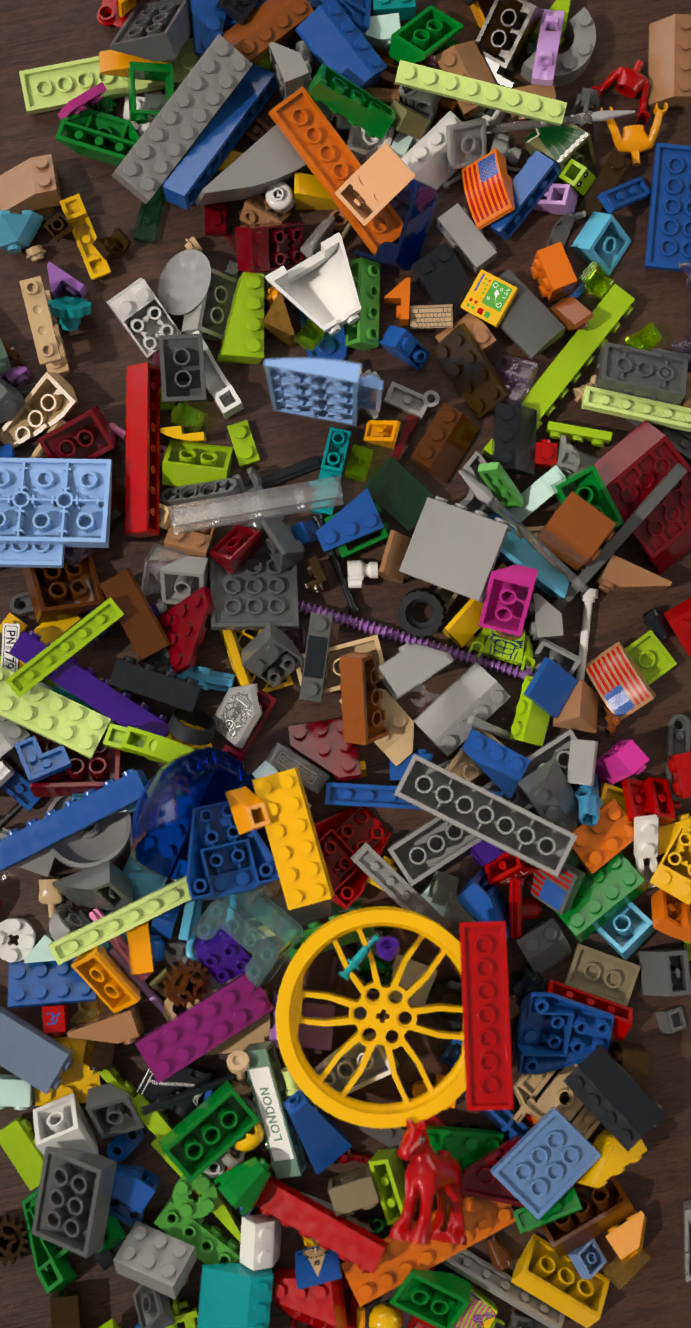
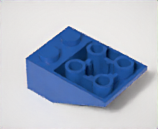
(483, 900)
(134, 1186)

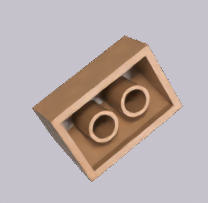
(466, 61)

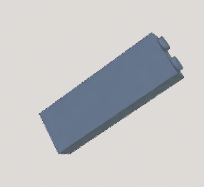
(31, 1053)

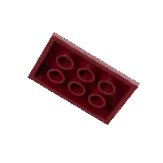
(83, 774)

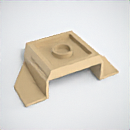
(401, 729)

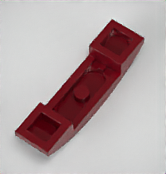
(267, 703)

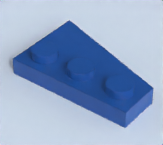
(496, 761)

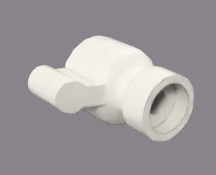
(358, 571)

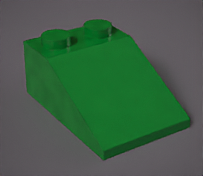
(433, 1297)

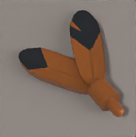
(612, 721)

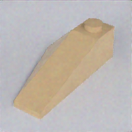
(43, 407)

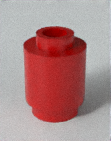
(531, 908)

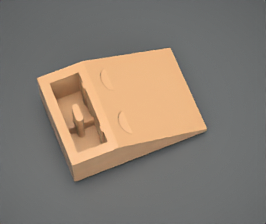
(375, 184)

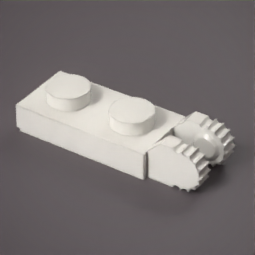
(646, 842)

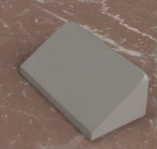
(320, 234)
(582, 762)

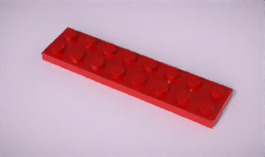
(486, 1015)

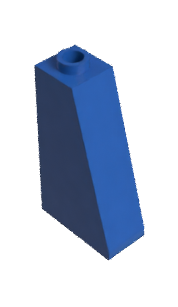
(317, 1131)

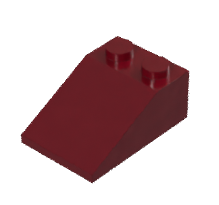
(81, 437)

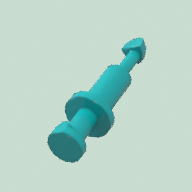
(358, 958)

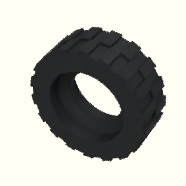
(418, 628)
(437, 991)

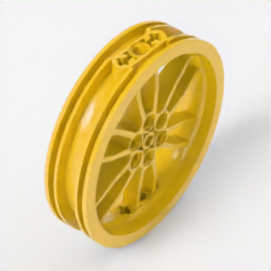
(290, 1009)

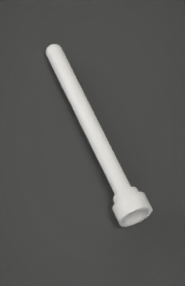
(588, 598)

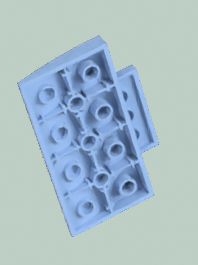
(322, 388)
(52, 507)

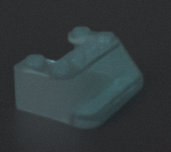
(258, 927)

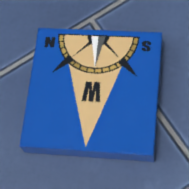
(316, 1266)

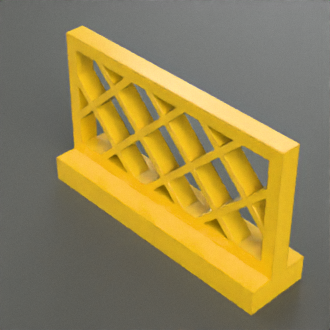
(234, 653)

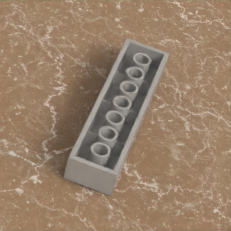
(182, 119)
(485, 815)

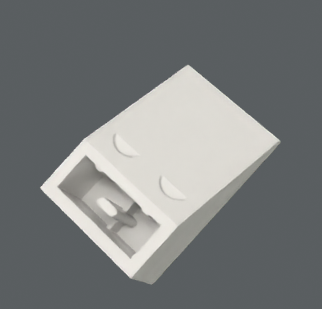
(142, 316)

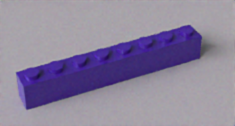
(93, 690)

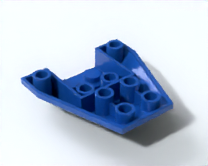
(221, 859)
(558, 1032)

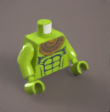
(505, 647)

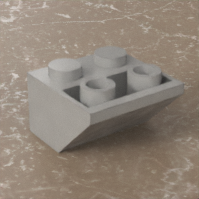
(544, 620)

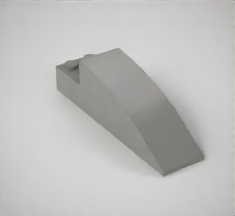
(262, 165)

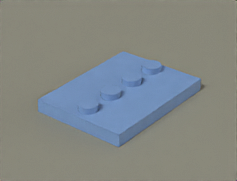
(545, 1162)

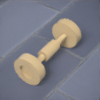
(238, 1063)

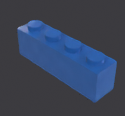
(528, 189)

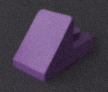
(60, 279)

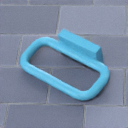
(190, 917)

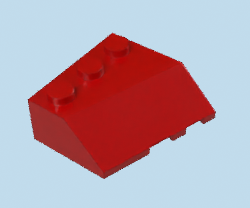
(316, 1305)

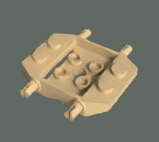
(574, 1111)

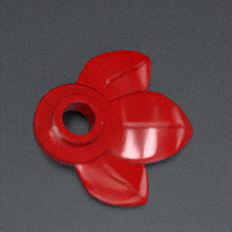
(111, 9)

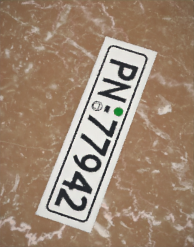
(9, 636)

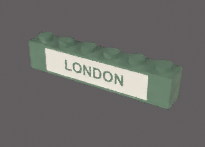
(269, 1097)

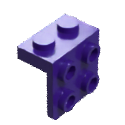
(222, 956)

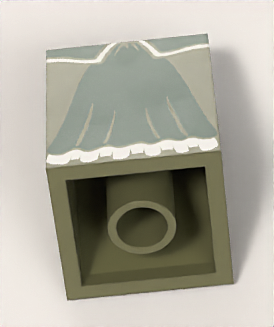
(561, 145)

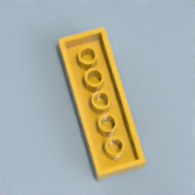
(294, 839)

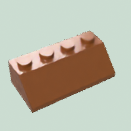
(268, 23)

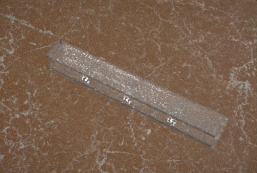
(256, 505)

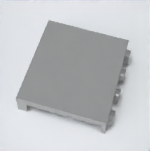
(454, 548)

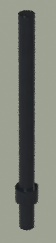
(164, 1102)

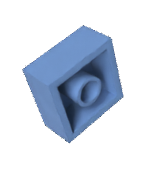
(588, 1259)

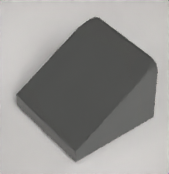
(671, 1020)

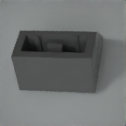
(271, 655)
(665, 972)

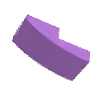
(16, 376)

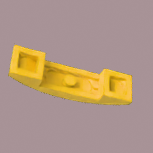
(84, 236)

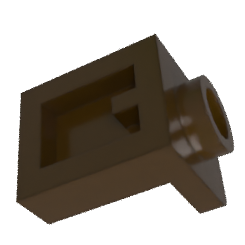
(113, 246)

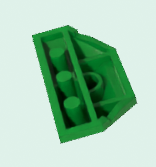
(98, 136)

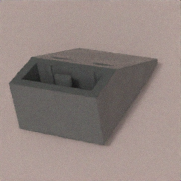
(98, 887)

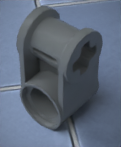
(420, 101)

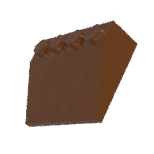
(63, 591)

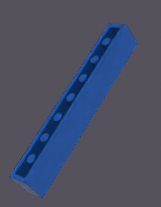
(220, 137)
(72, 818)

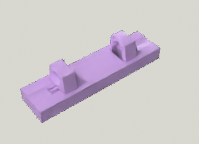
(547, 47)

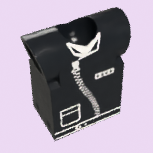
(181, 1080)

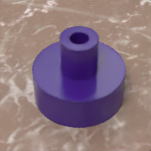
(387, 948)

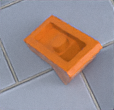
(401, 298)

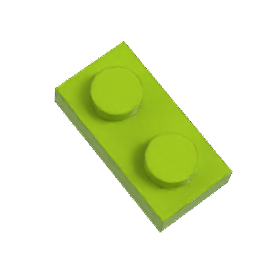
(243, 443)

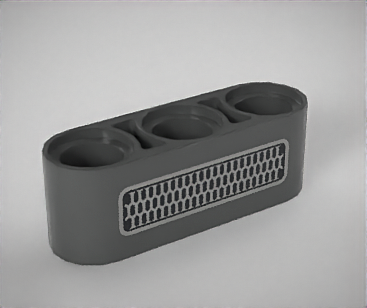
(286, 759)

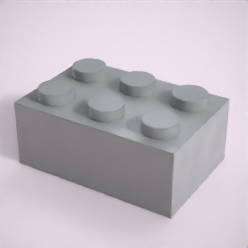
(155, 1259)

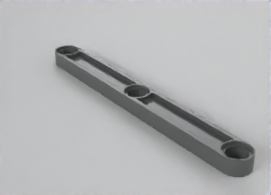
(623, 532)

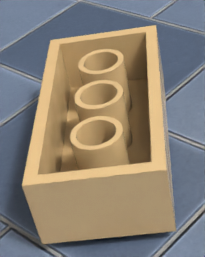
(332, 675)

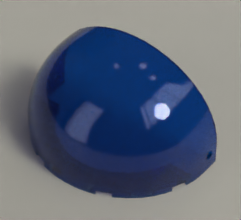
(166, 804)

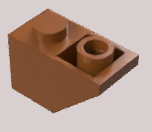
(571, 313)

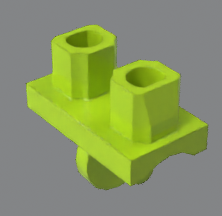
(189, 1316)

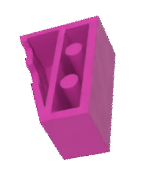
(620, 762)

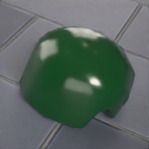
(384, 971)

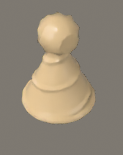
(578, 392)

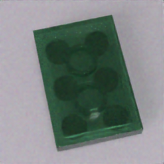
(398, 492)

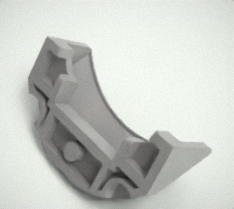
(571, 459)

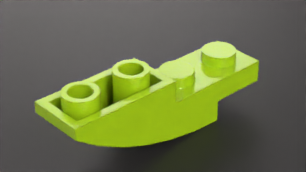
(144, 743)

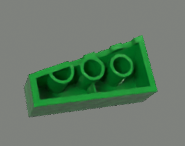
(351, 101)

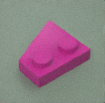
(80, 102)

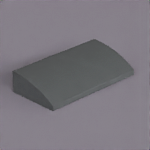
(529, 321)

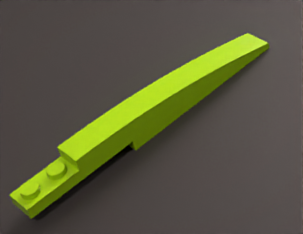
(161, 1125)

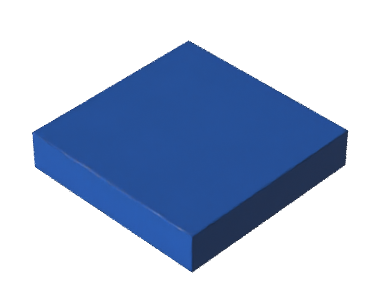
(550, 687)

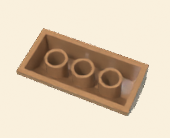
(670, 61)

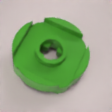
(195, 1208)

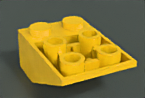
(675, 867)
(612, 1161)

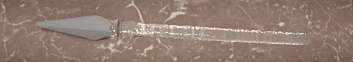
(579, 118)
(485, 495)

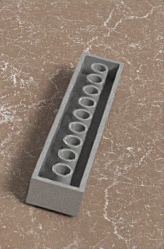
(440, 842)

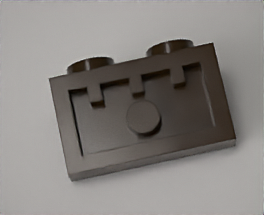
(317, 575)

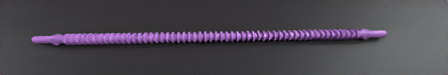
(402, 637)

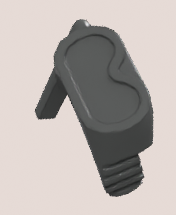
(563, 227)

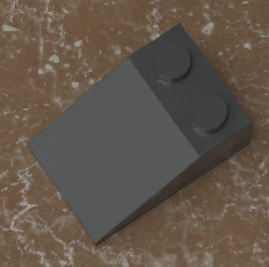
(182, 368)

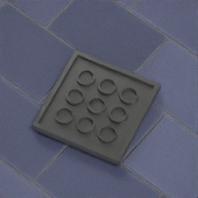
(254, 595)

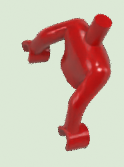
(629, 84)

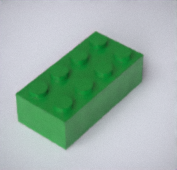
(602, 896)
(209, 1131)

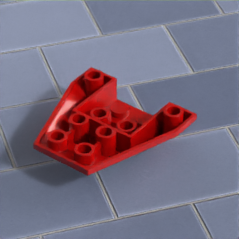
(339, 840)

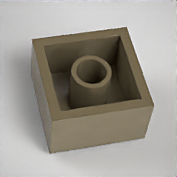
(352, 1191)

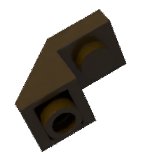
(55, 223)

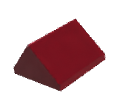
(236, 548)

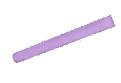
(146, 989)

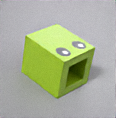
(577, 176)

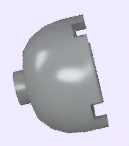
(66, 920)

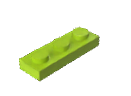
(578, 434)

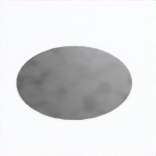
(184, 282)

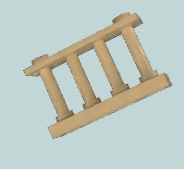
(44, 326)

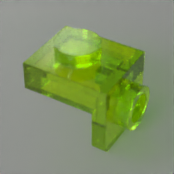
(595, 281)
(309, 336)
(645, 338)
(188, 417)
(359, 463)

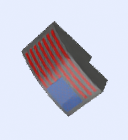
(555, 891)

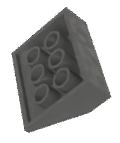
(155, 30)
(74, 1199)

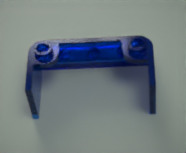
(414, 230)

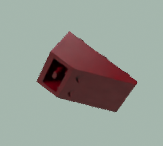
(269, 246)

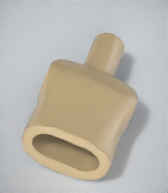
(49, 894)

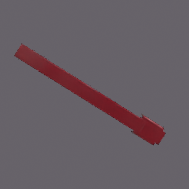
(409, 427)

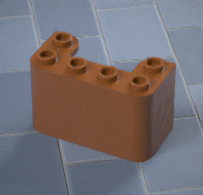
(576, 532)

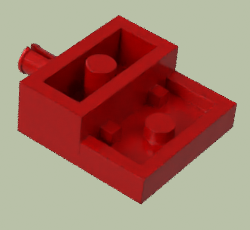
(649, 798)

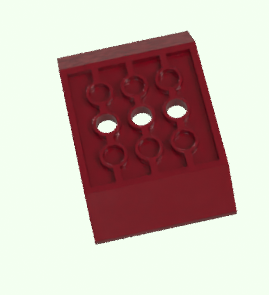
(631, 474)

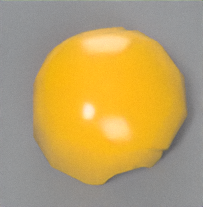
(250, 1139)
(385, 1316)

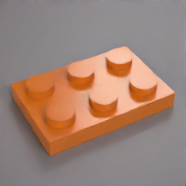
(604, 840)

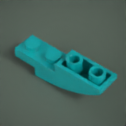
(333, 459)

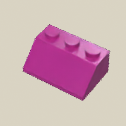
(508, 599)

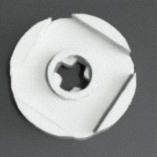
(26, 940)

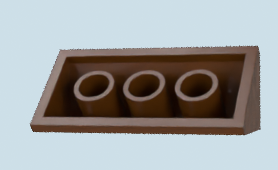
(138, 618)

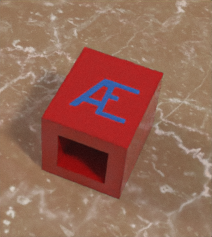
(55, 1019)

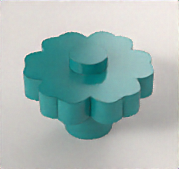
(69, 311)

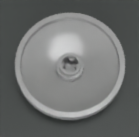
(96, 843)

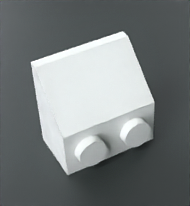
(260, 1241)

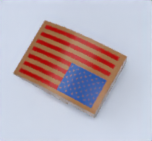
(619, 681)

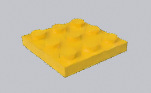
(75, 1080)

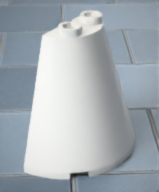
(321, 286)

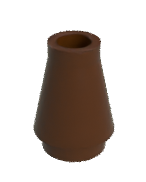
(498, 1253)

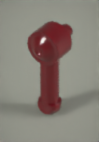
(354, 1156)

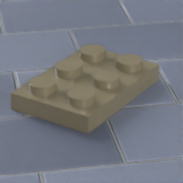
(602, 974)

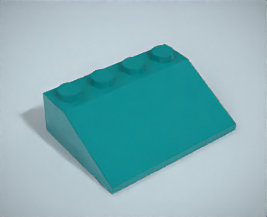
(234, 1296)

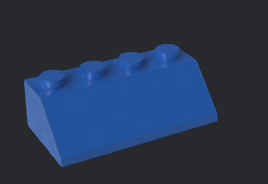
(341, 44)

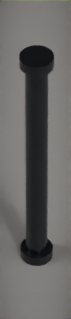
(338, 571)

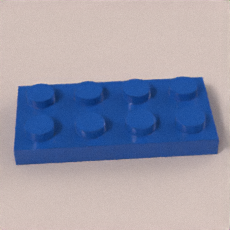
(46, 984)

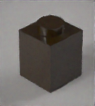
(98, 1055)

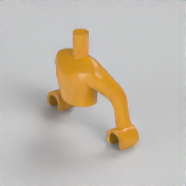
(634, 137)

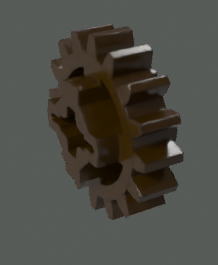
(12, 1230)

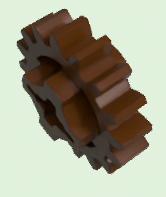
(186, 982)

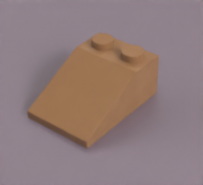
(30, 185)
(623, 576)
(112, 1028)

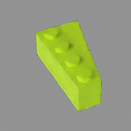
(245, 327)

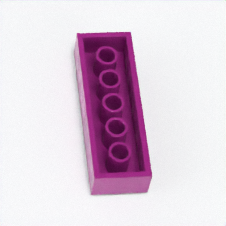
(203, 1027)

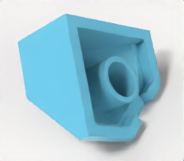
(18, 229)

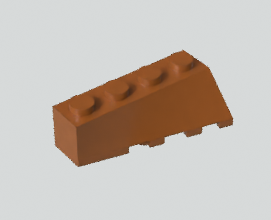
(361, 699)

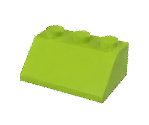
(195, 463)

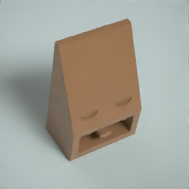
(192, 543)

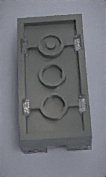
(642, 373)

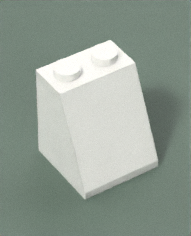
(63, 1126)

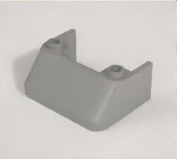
(412, 667)

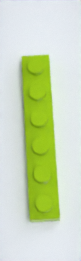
(64, 647)

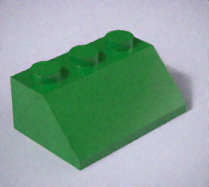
(423, 35)
(590, 488)

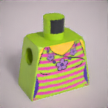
(479, 1313)

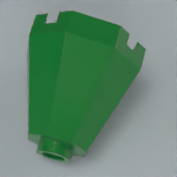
(244, 1183)

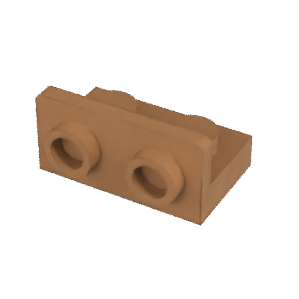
(259, 212)

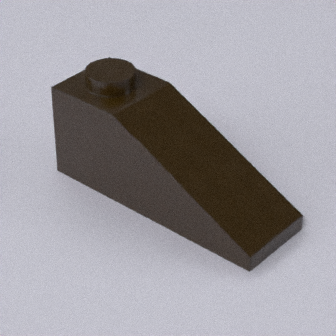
(608, 178)

